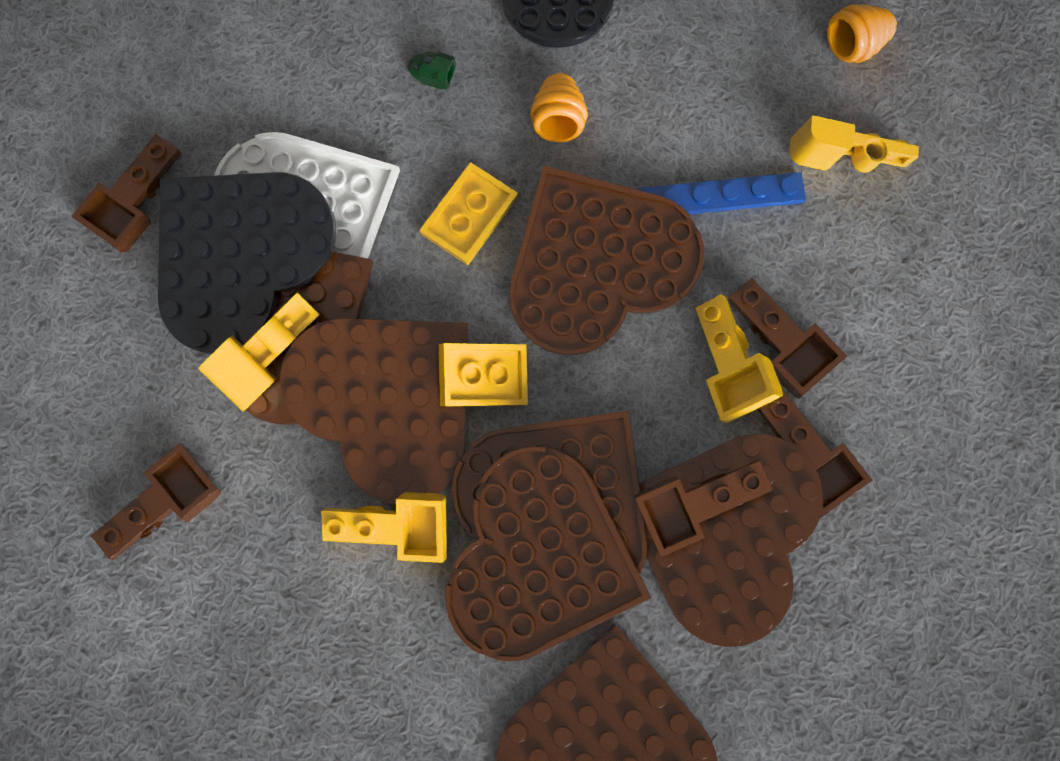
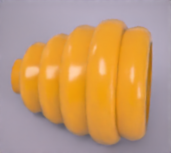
(860, 32)
(559, 109)

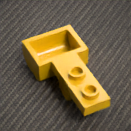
(825, 141)
(241, 369)
(742, 380)
(415, 526)

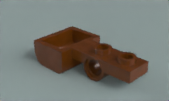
(114, 211)
(802, 355)
(838, 469)
(176, 486)
(675, 514)

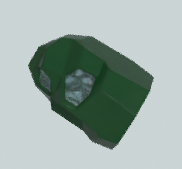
(433, 69)

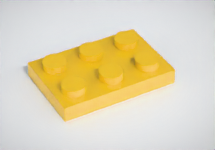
(469, 213)
(483, 374)

